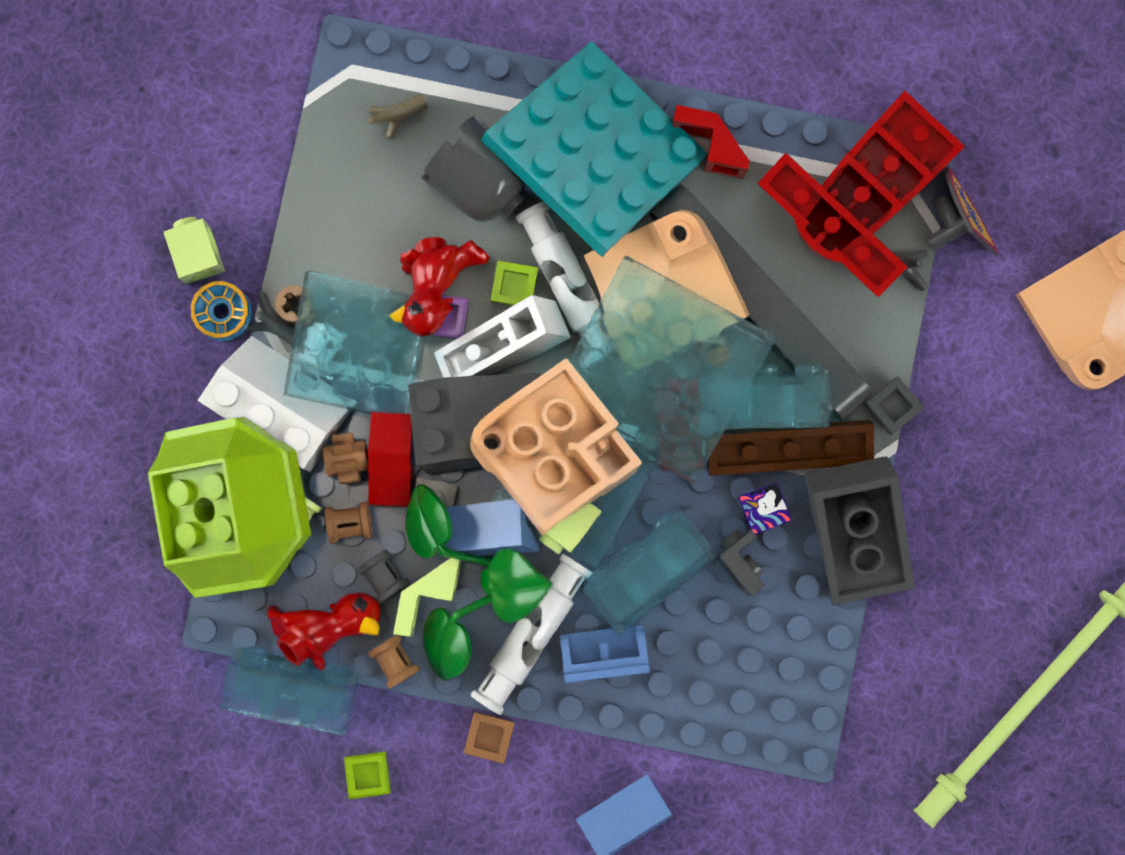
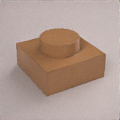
(489, 737)

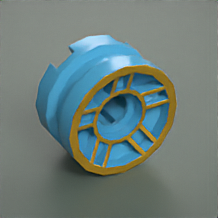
(221, 294)

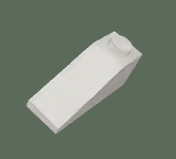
(505, 340)

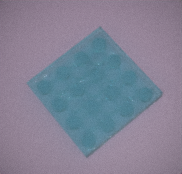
(668, 366)

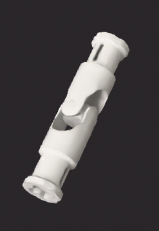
(552, 254)
(513, 660)

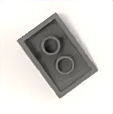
(448, 411)
(860, 529)

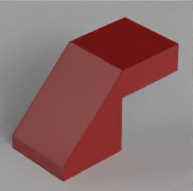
(724, 153)
(390, 460)

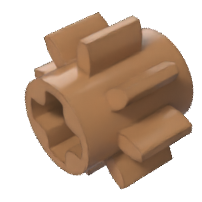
(346, 458)

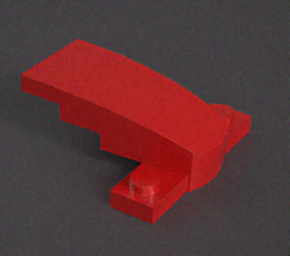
(865, 190)

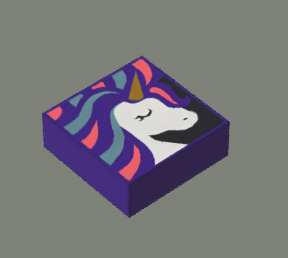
(764, 508)

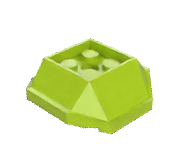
(256, 502)

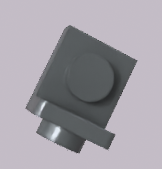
(742, 570)

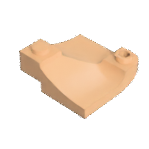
(689, 262)
(1083, 314)
(554, 447)

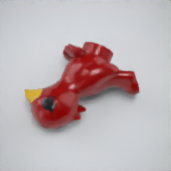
(433, 270)
(315, 632)

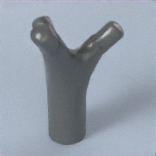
(913, 260)
(272, 321)

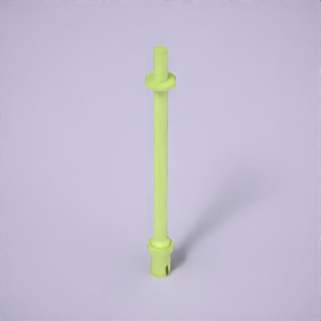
(953, 785)

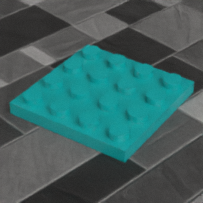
(594, 148)

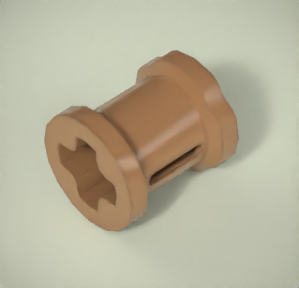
(283, 303)
(358, 516)
(394, 661)

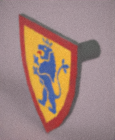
(954, 225)

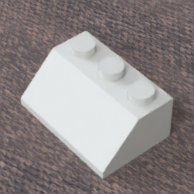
(253, 388)

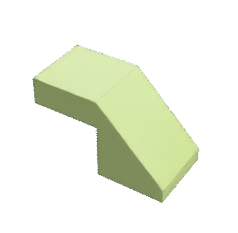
(438, 584)

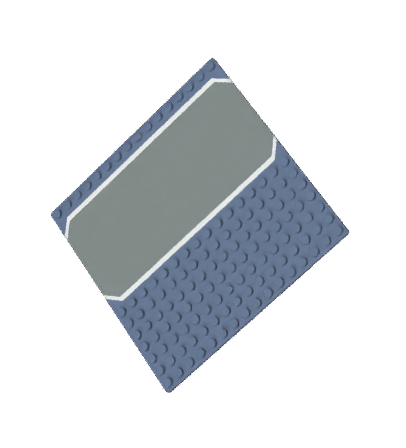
(729, 671)

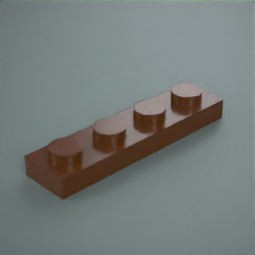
(792, 448)

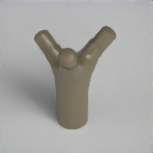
(397, 113)

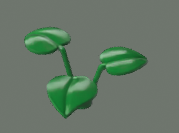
(509, 581)

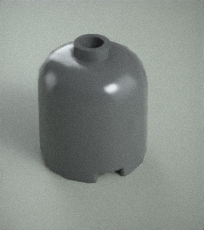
(474, 176)

